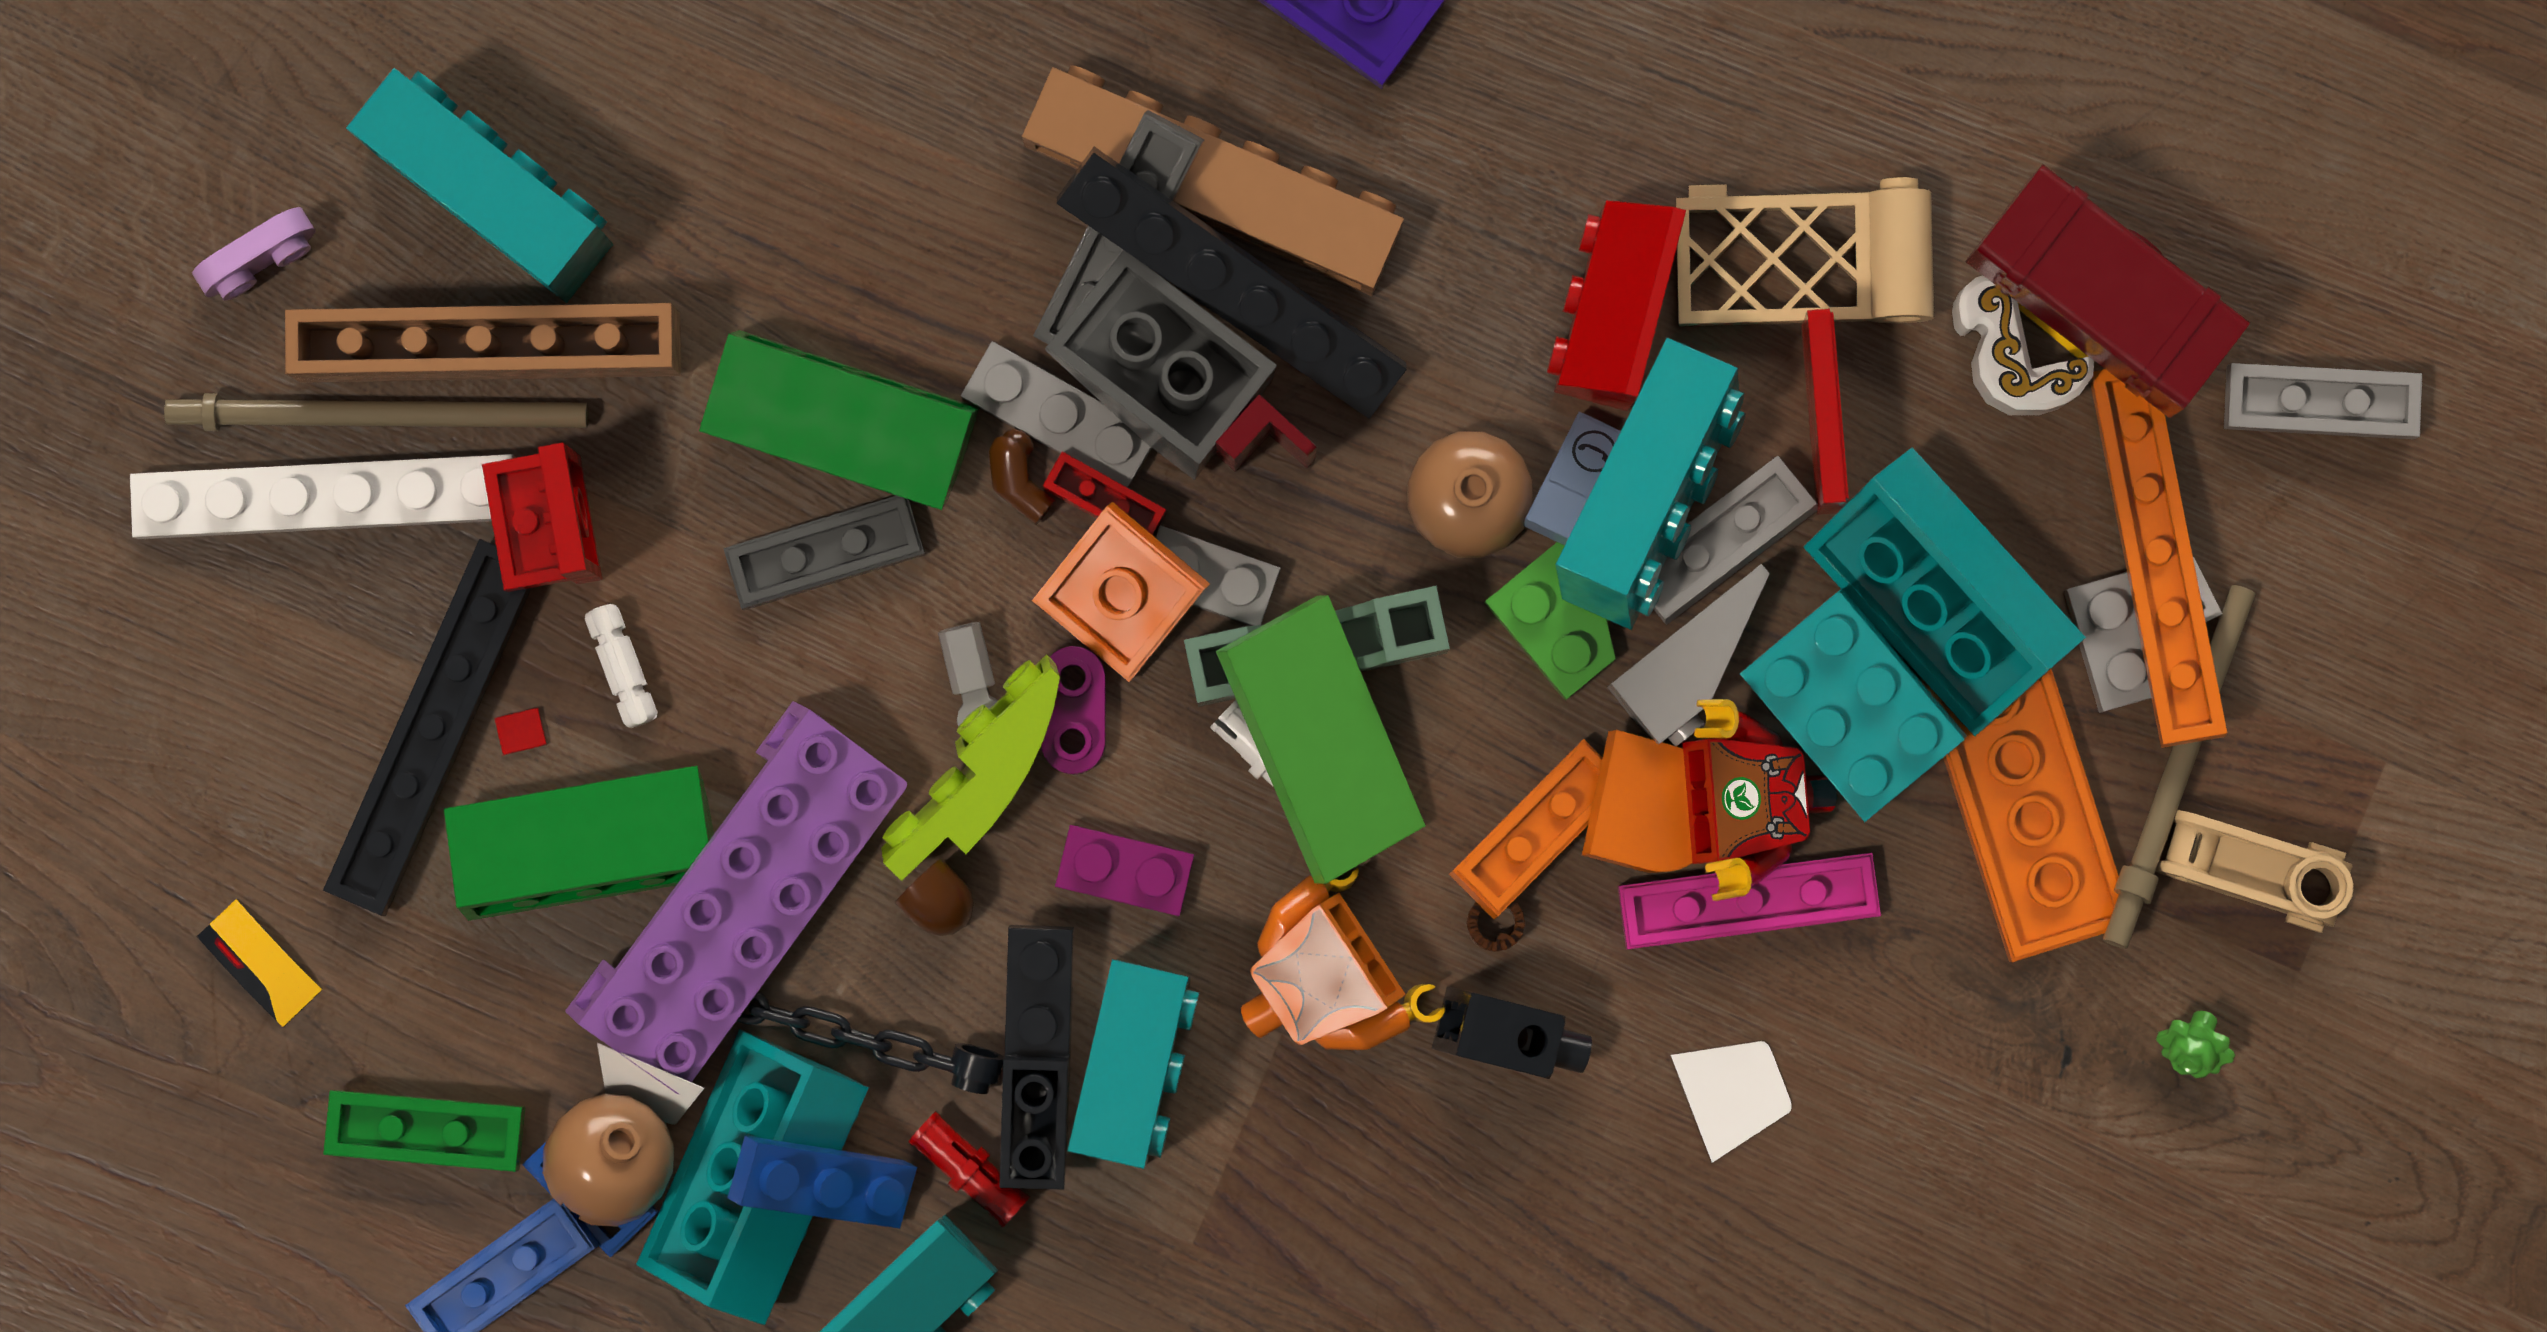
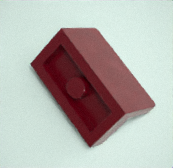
(1253, 429)

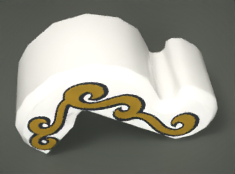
(2002, 359)

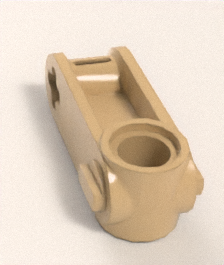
(2257, 868)

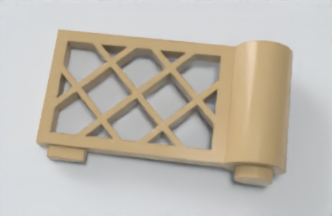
(1889, 240)

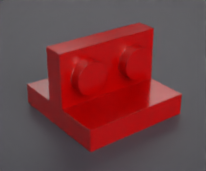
(542, 519)

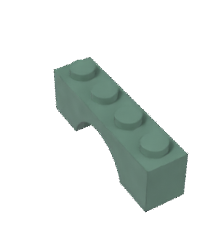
(1378, 632)

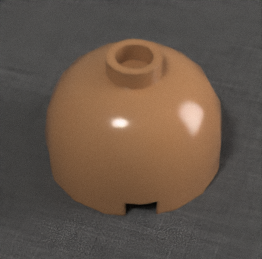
(1470, 494)
(608, 1159)

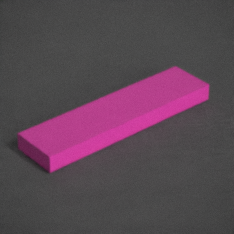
(1785, 899)

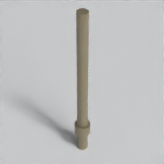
(2137, 882)

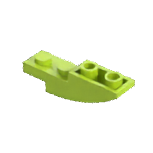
(998, 754)

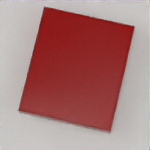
(520, 731)

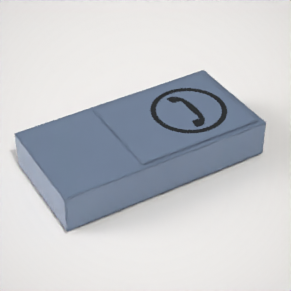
(1571, 478)

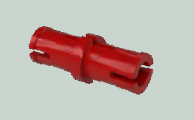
(967, 1169)

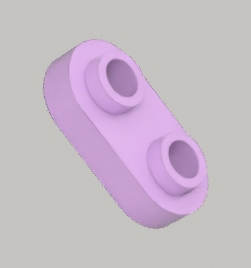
(277, 240)

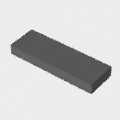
(824, 551)

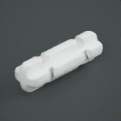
(621, 665)

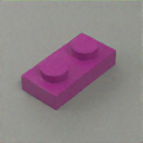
(1124, 870)

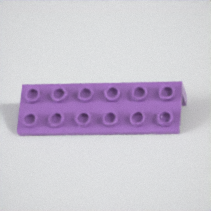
(741, 899)

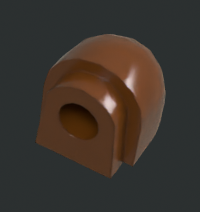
(938, 900)

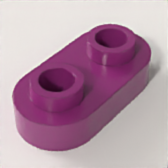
(1079, 711)

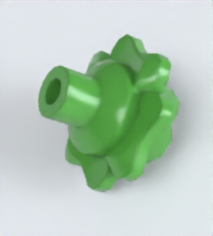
(2195, 1046)

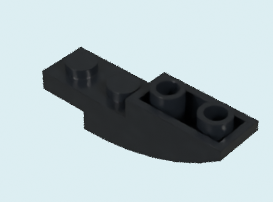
(1036, 1057)

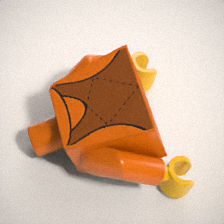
(1326, 975)

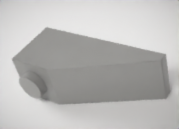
(1688, 666)

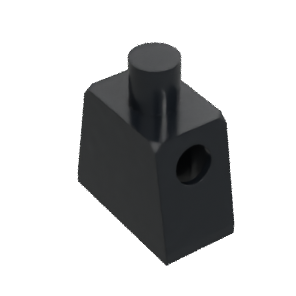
(1489, 1033)

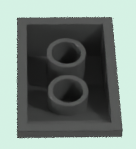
(1160, 363)

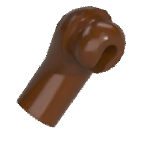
(1010, 475)

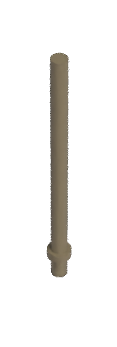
(214, 412)

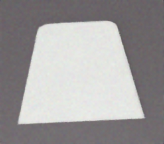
(628, 1079)
(1732, 1093)

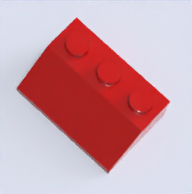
(1616, 302)

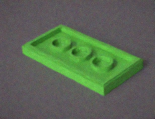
(1321, 739)

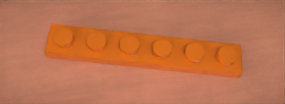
(2159, 564)

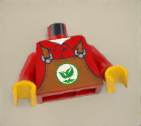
(1747, 798)

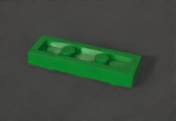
(424, 1130)

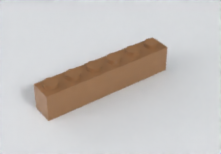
(1227, 185)
(483, 342)

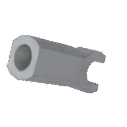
(967, 666)

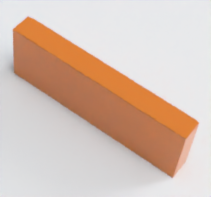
(1532, 833)

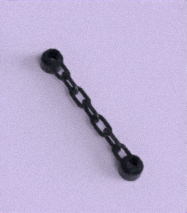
(972, 1065)

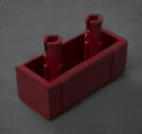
(2108, 291)

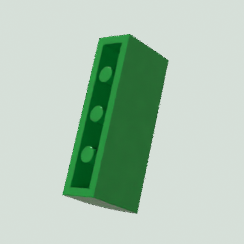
(838, 419)
(577, 842)

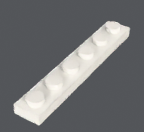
(310, 497)

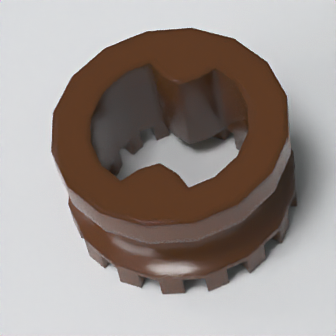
(1503, 940)

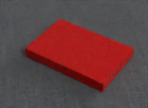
(1824, 411)

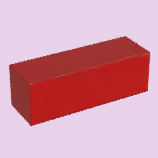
(1094, 491)

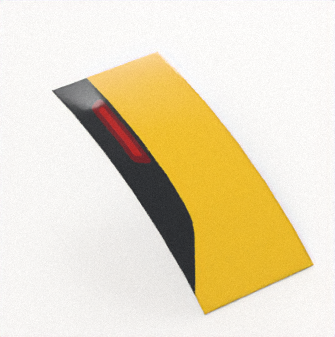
(258, 963)

